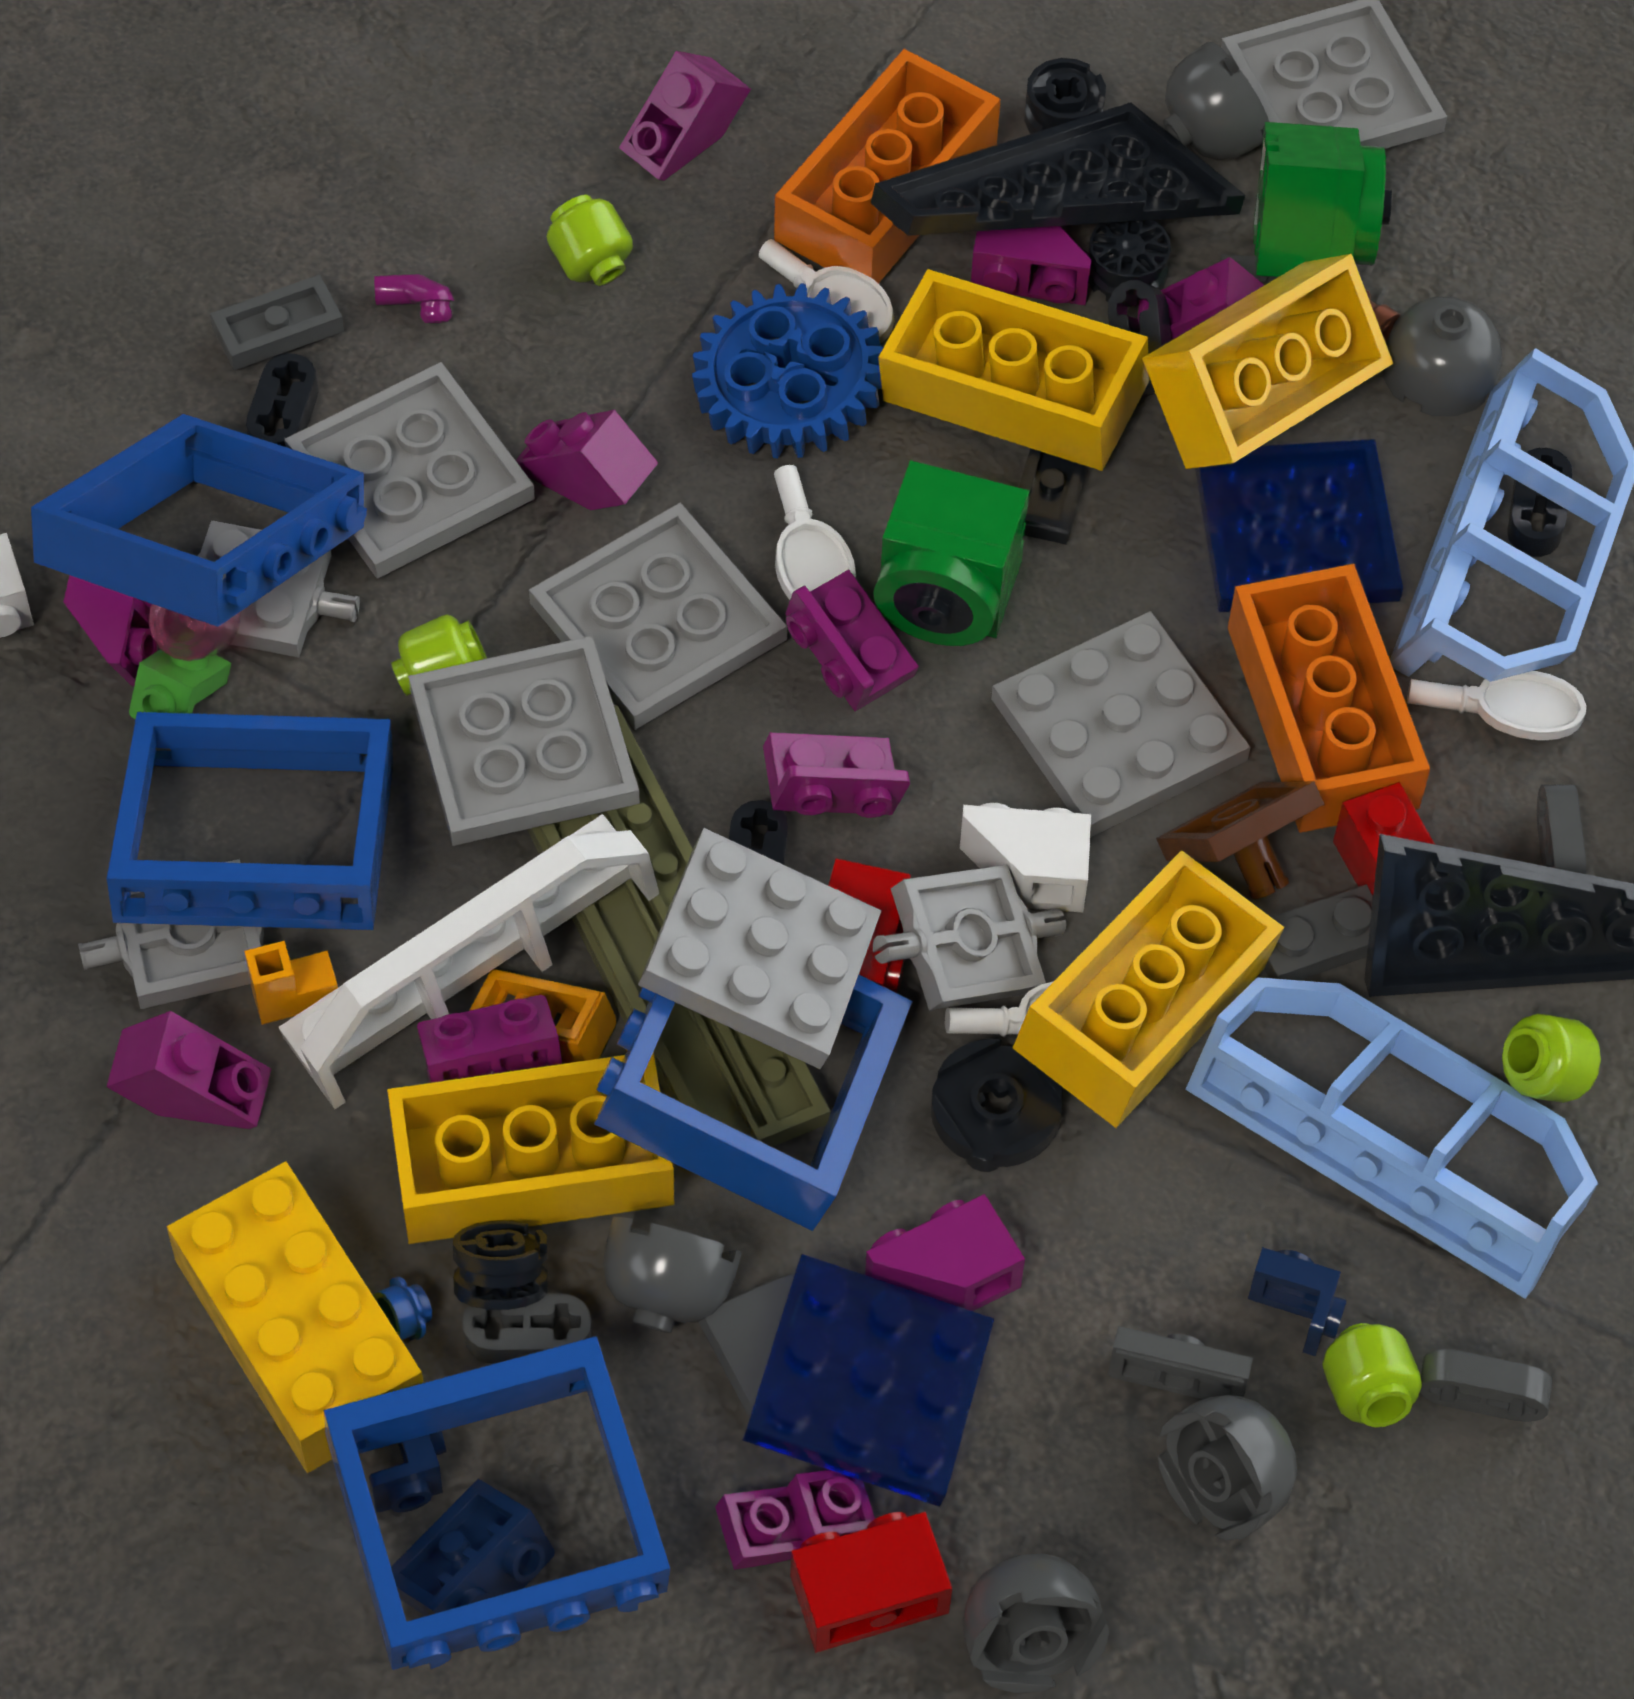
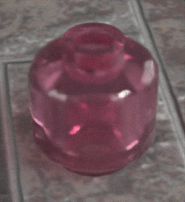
(188, 637)

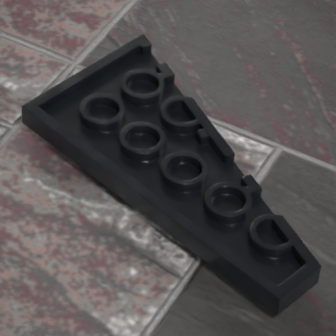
(1075, 173)
(1491, 923)

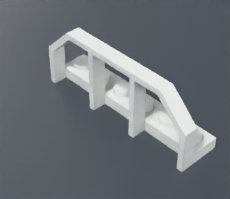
(464, 948)

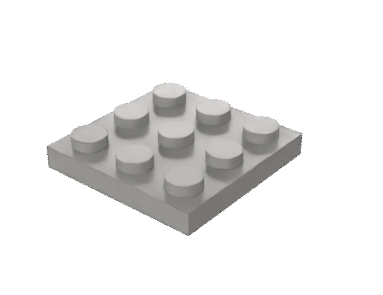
(1339, 72)
(425, 464)
(661, 613)
(1120, 723)
(523, 740)
(761, 948)

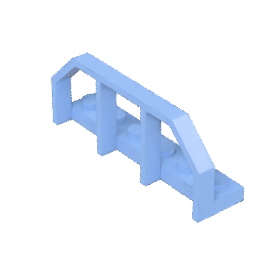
(1477, 498)
(1373, 1161)

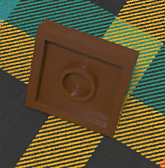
(1242, 828)

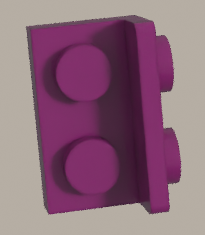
(849, 639)
(833, 774)
(490, 1040)

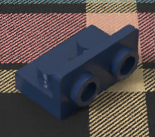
(472, 1553)

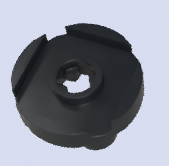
(986, 1137)

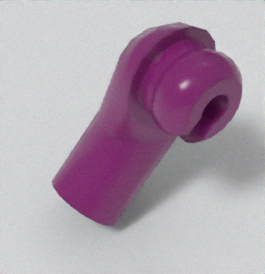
(415, 289)

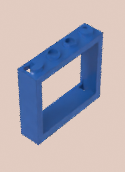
(81, 522)
(252, 891)
(731, 1157)
(465, 1400)

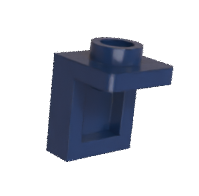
(1302, 1288)
(414, 1481)

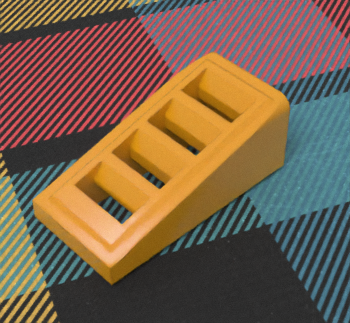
(585, 1017)

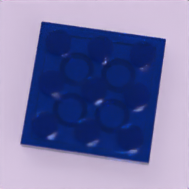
(1298, 514)
(869, 1380)

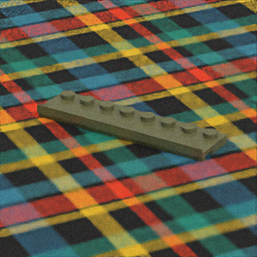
(695, 1056)

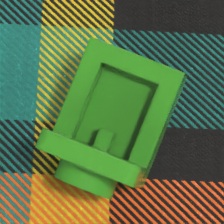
(176, 684)

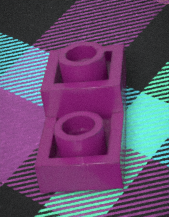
(772, 1522)

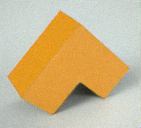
(285, 985)

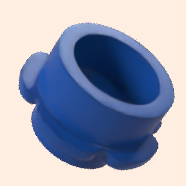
(405, 1308)

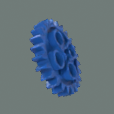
(788, 370)

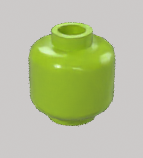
(589, 240)
(436, 646)
(1551, 1058)
(1372, 1374)

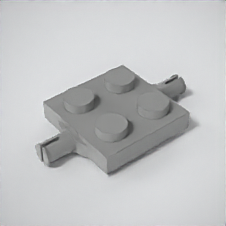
(287, 612)
(968, 936)
(176, 959)

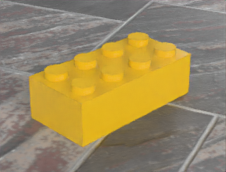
(1267, 361)
(1014, 369)
(1147, 988)
(518, 1151)
(290, 1306)

